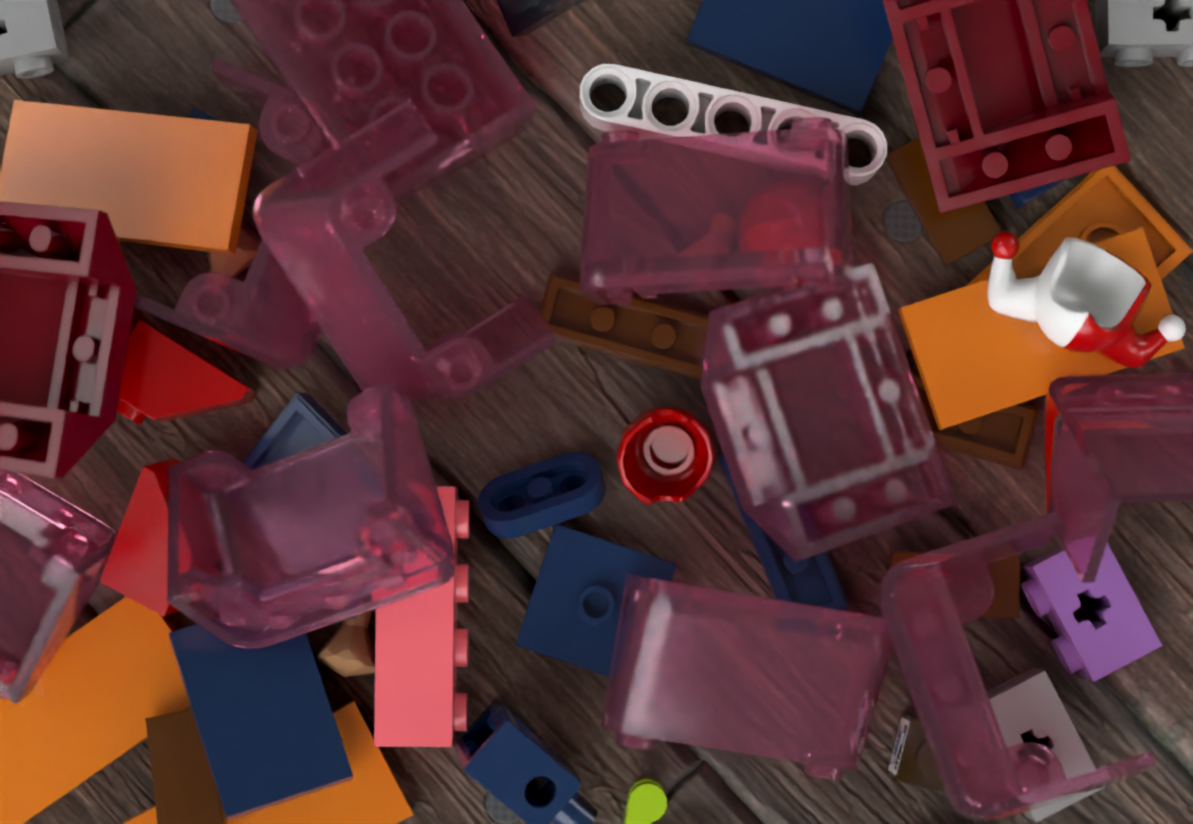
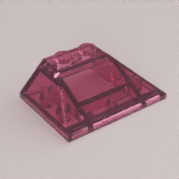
(821, 416)

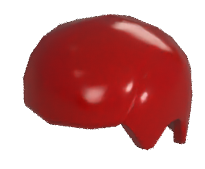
(665, 455)

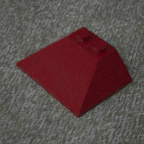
(1005, 94)
(61, 334)

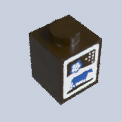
(912, 757)

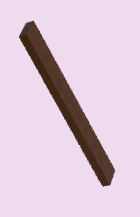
(676, 343)

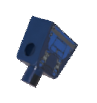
(507, 754)

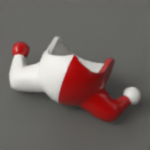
(1080, 300)

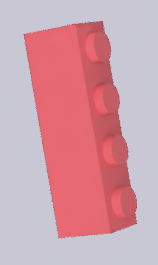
(421, 652)

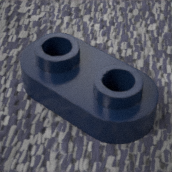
(542, 495)

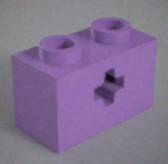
(1119, 623)

